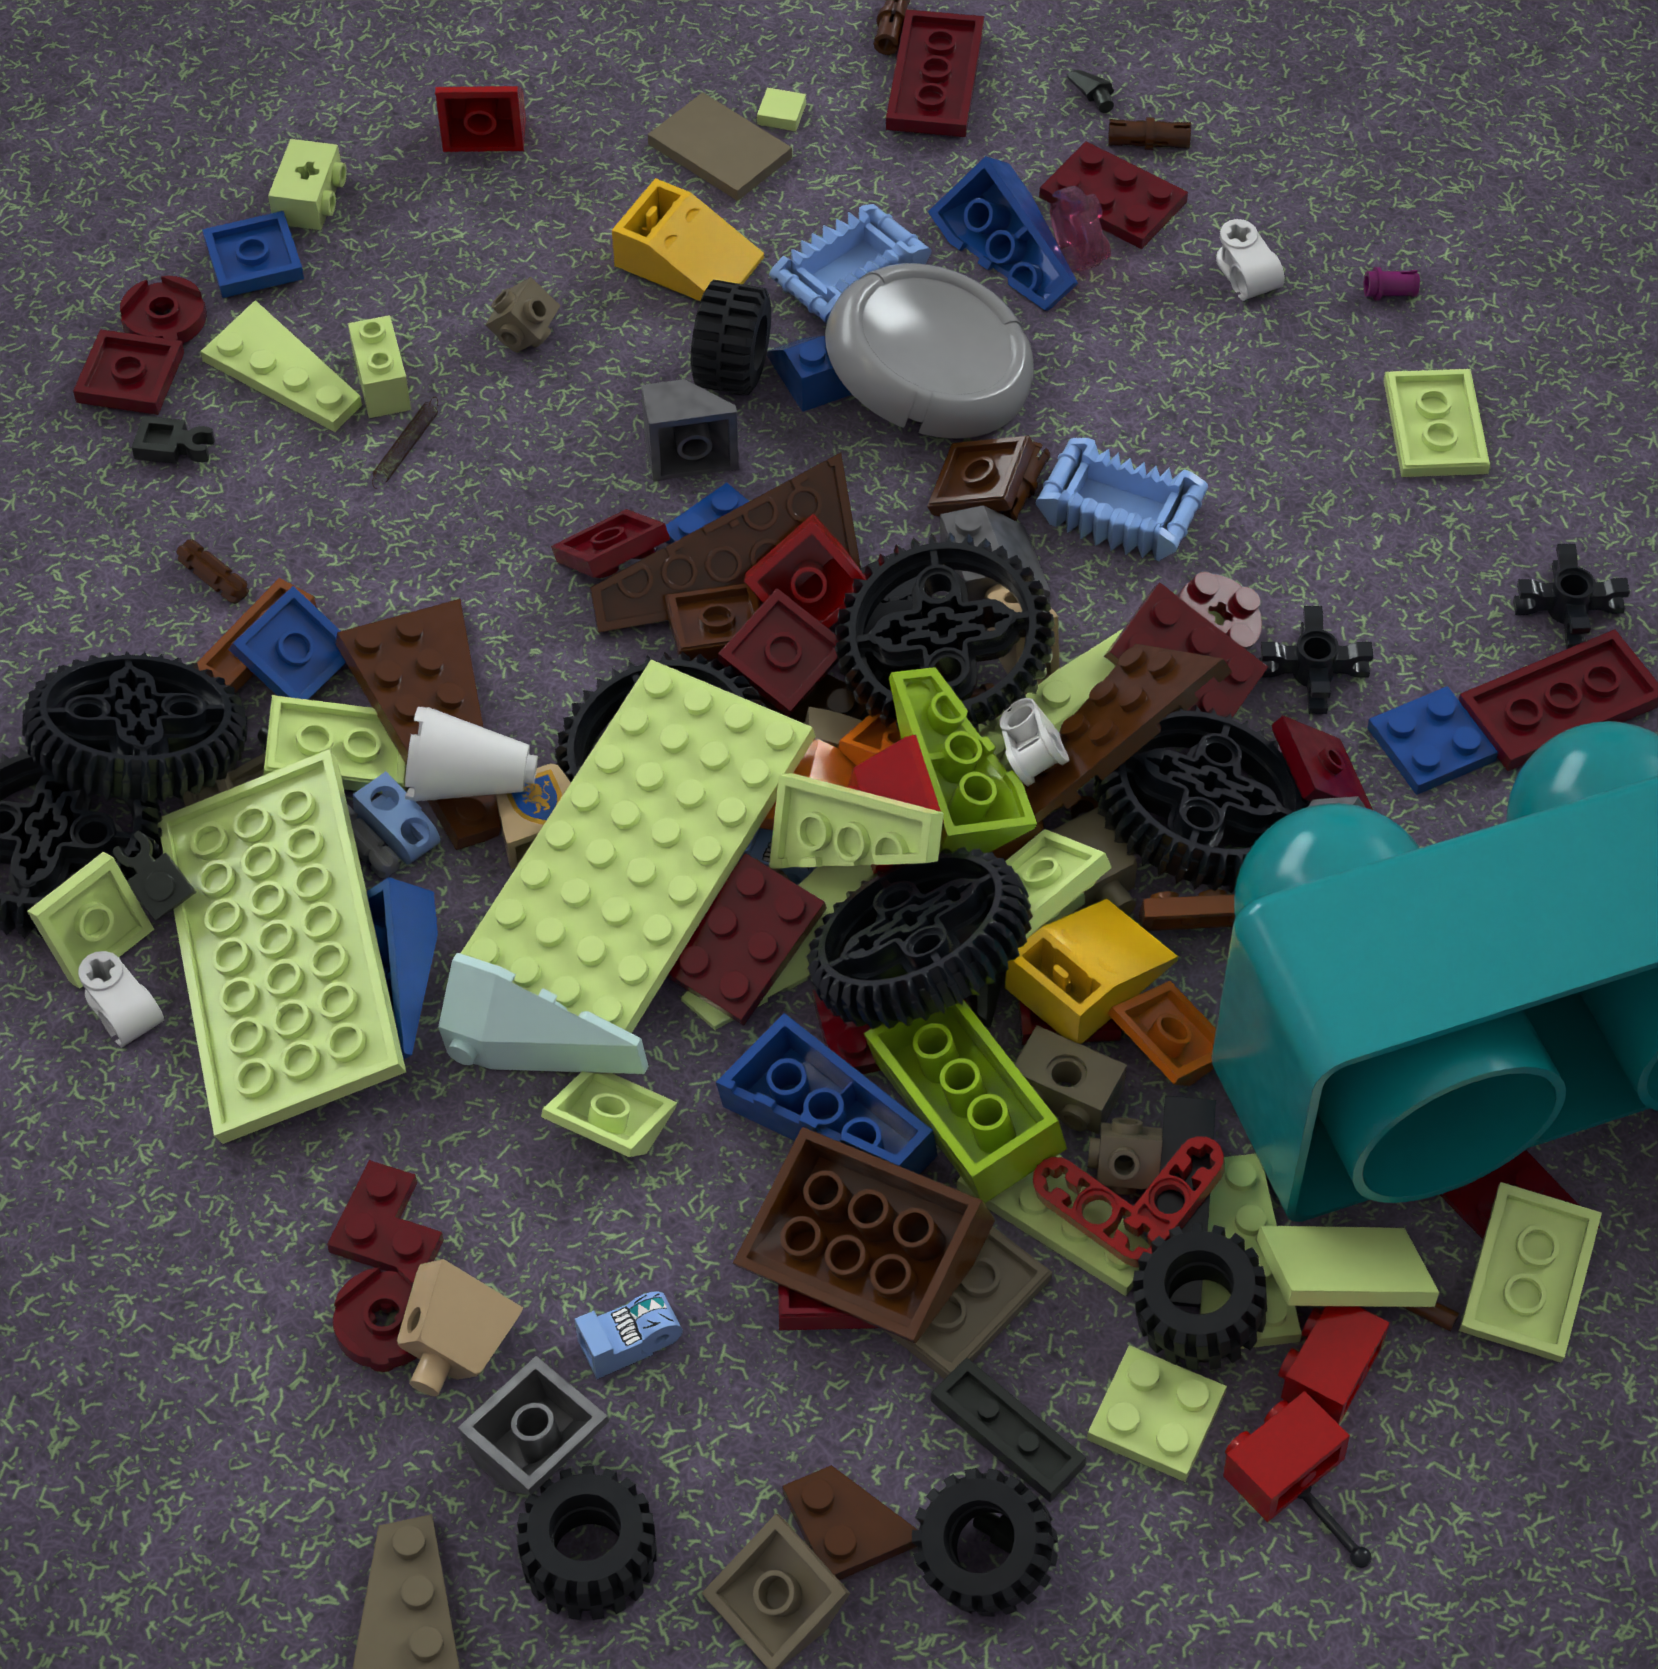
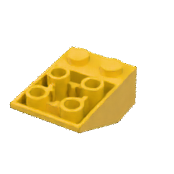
(681, 242)
(1085, 967)

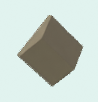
(777, 1594)

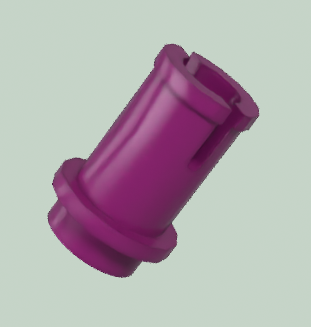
(1391, 283)

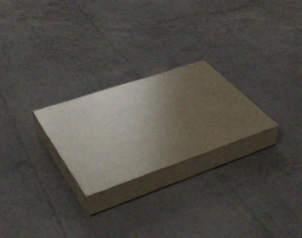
(720, 146)
(981, 1306)

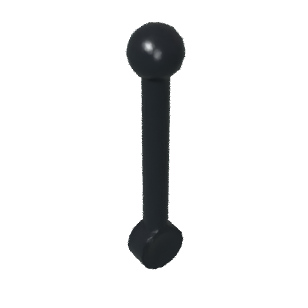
(1359, 1555)

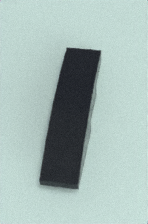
(1184, 1120)

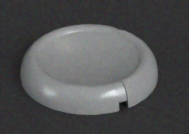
(930, 350)

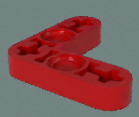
(1144, 1214)

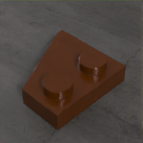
(845, 1522)

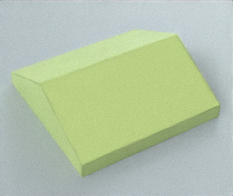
(611, 1112)

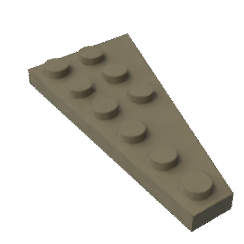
(406, 1602)

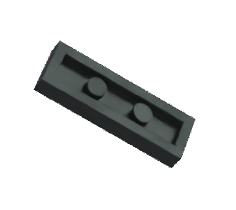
(1008, 1429)

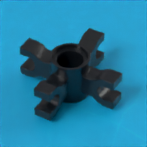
(1571, 595)
(1316, 659)

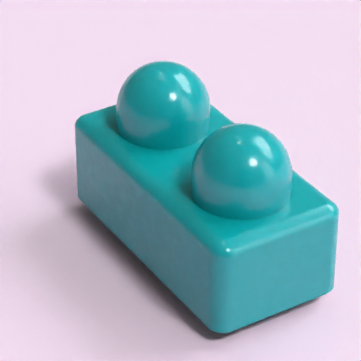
(1449, 1001)

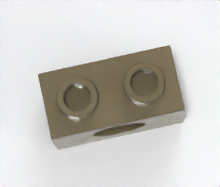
(1095, 1077)

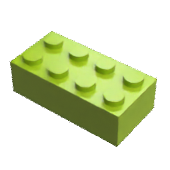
(970, 1096)

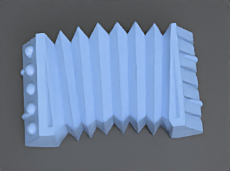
(845, 255)
(1120, 501)

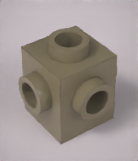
(522, 315)
(1128, 1138)

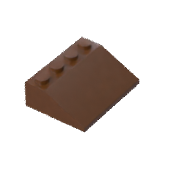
(864, 1235)

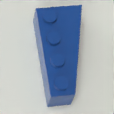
(799, 1082)

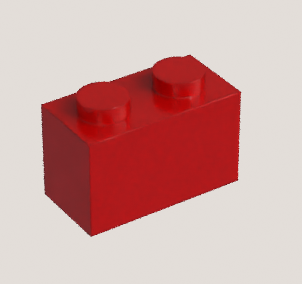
(1334, 1358)
(1284, 1455)

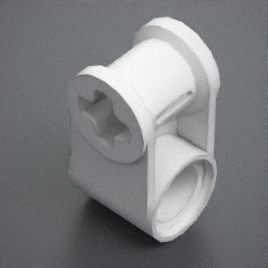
(1248, 260)
(1030, 740)
(118, 998)

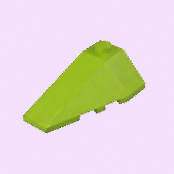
(973, 789)

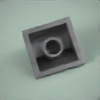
(688, 430)
(999, 530)
(530, 1428)

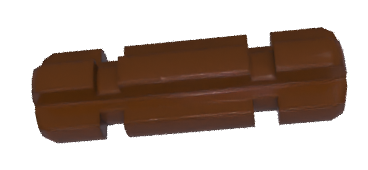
(212, 571)

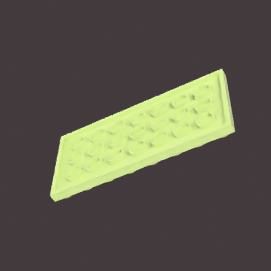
(640, 845)
(280, 948)

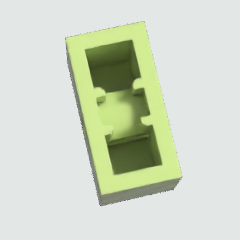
(307, 183)
(379, 366)

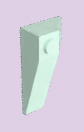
(510, 1028)

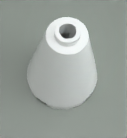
(463, 760)

